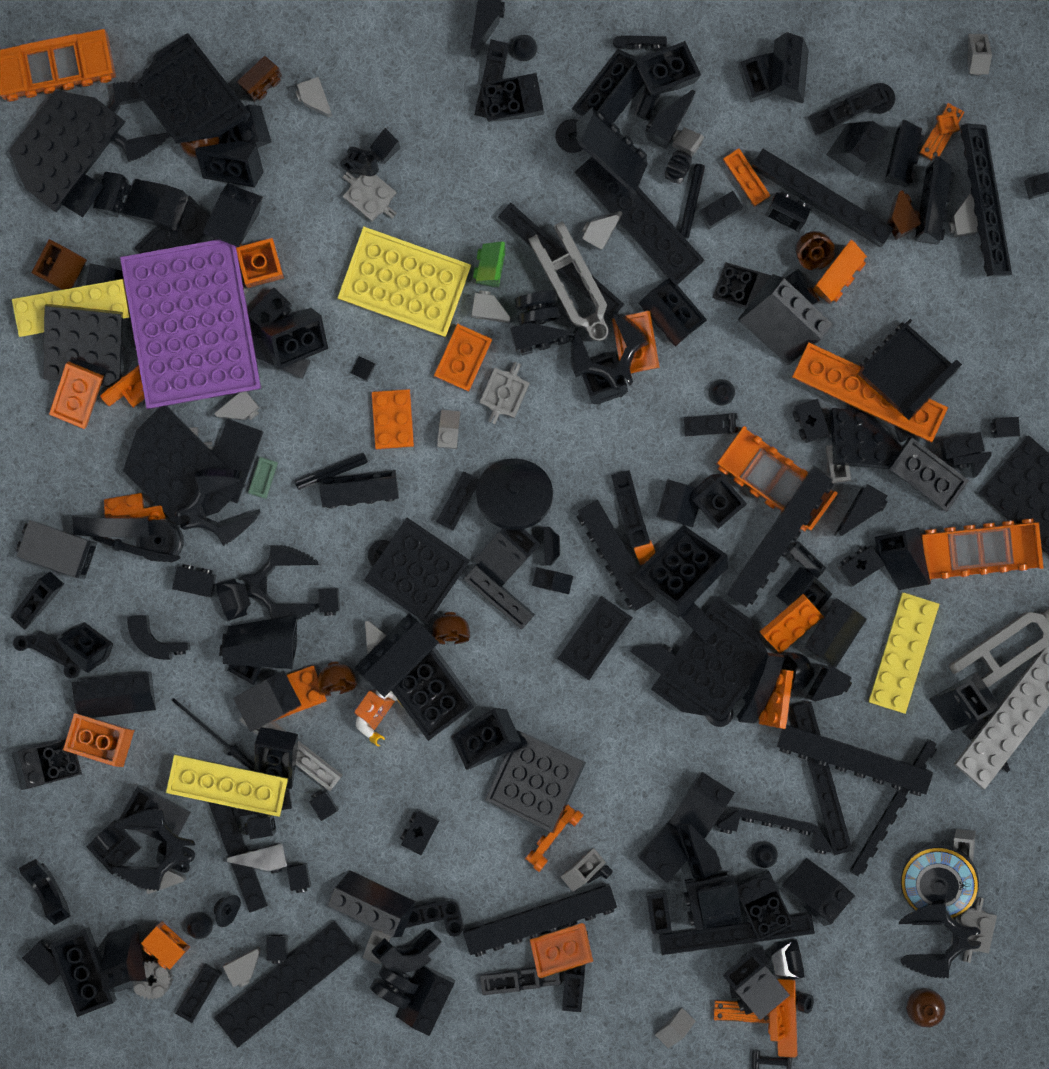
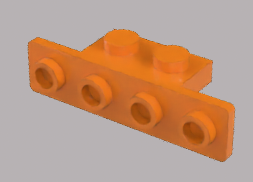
(127, 386)
(133, 506)
(783, 1022)

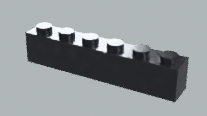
(615, 553)

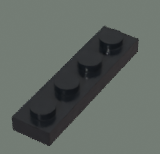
(499, 597)

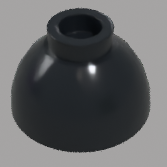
(523, 47)
(721, 392)
(764, 854)
(199, 925)

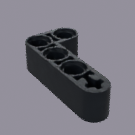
(442, 914)

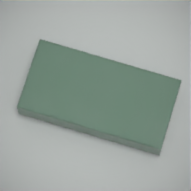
(263, 477)

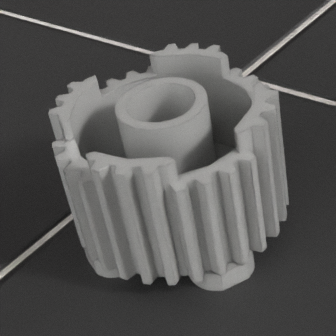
(159, 987)

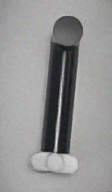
(757, 1059)

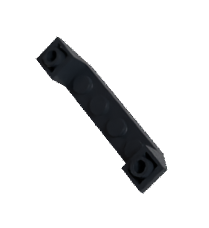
(731, 823)

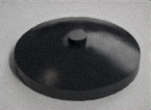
(514, 494)

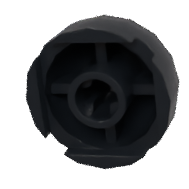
(802, 669)

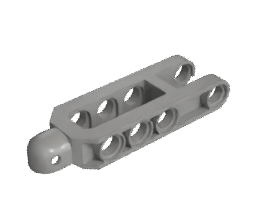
(594, 323)
(982, 649)

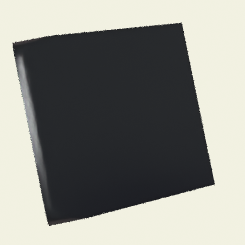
(363, 368)

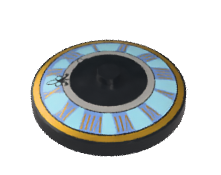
(940, 874)

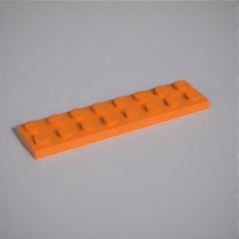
(840, 380)

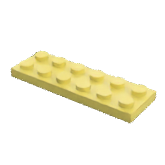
(30, 310)
(903, 653)
(227, 785)

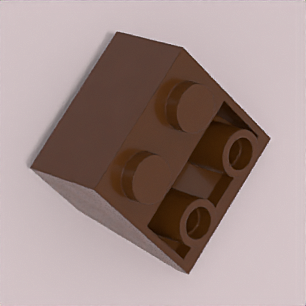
(260, 79)
(902, 216)
(59, 265)

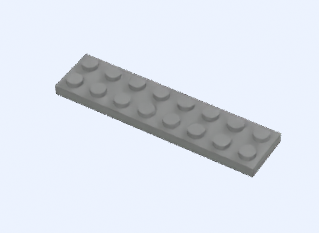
(1008, 724)

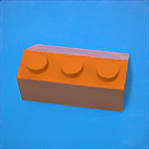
(840, 273)

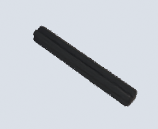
(692, 200)
(331, 471)

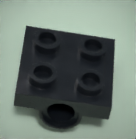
(113, 847)

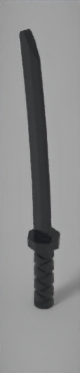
(118, 545)
(233, 750)

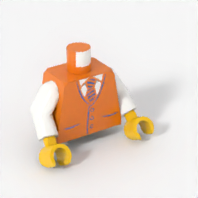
(371, 712)

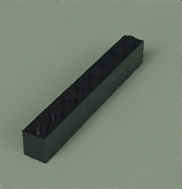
(822, 198)
(780, 535)
(855, 759)
(540, 919)

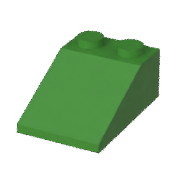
(490, 264)

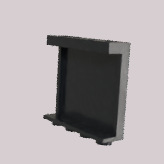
(907, 370)

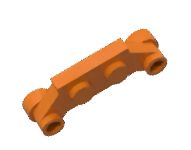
(536, 858)

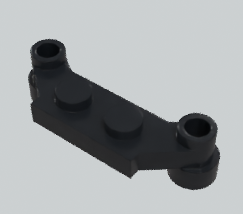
(49, 647)

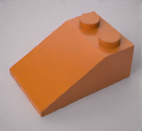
(98, 740)

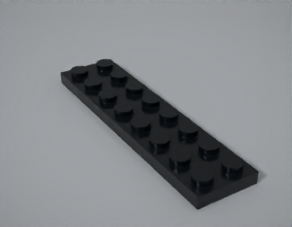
(986, 200)
(642, 222)
(286, 983)

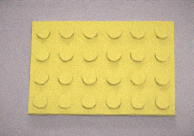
(404, 281)

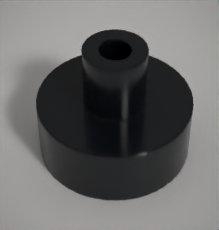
(805, 1003)

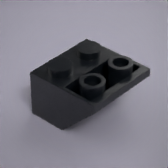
(112, 195)

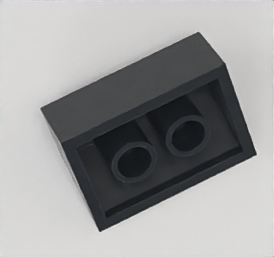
(789, 67)
(904, 154)
(672, 311)
(295, 338)
(835, 632)
(828, 684)
(427, 1001)

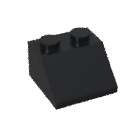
(677, 504)
(804, 583)

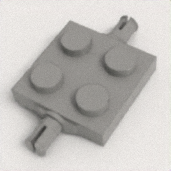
(369, 196)
(504, 392)
(984, 921)

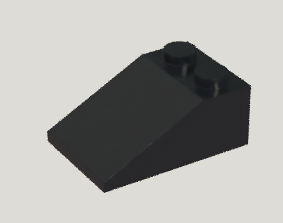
(486, 20)
(668, 69)
(667, 121)
(231, 163)
(156, 204)
(788, 211)
(233, 215)
(865, 505)
(267, 701)
(486, 738)
(276, 753)
(703, 804)
(664, 852)
(818, 892)
(122, 961)

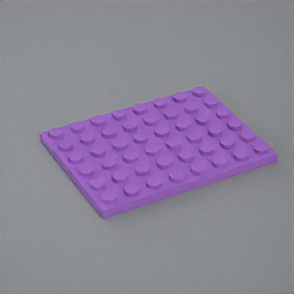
(190, 323)

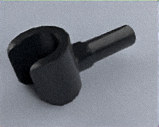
(605, 871)

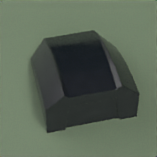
(598, 387)
(717, 500)
(85, 646)

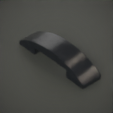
(493, 70)
(630, 509)

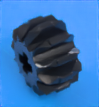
(678, 167)

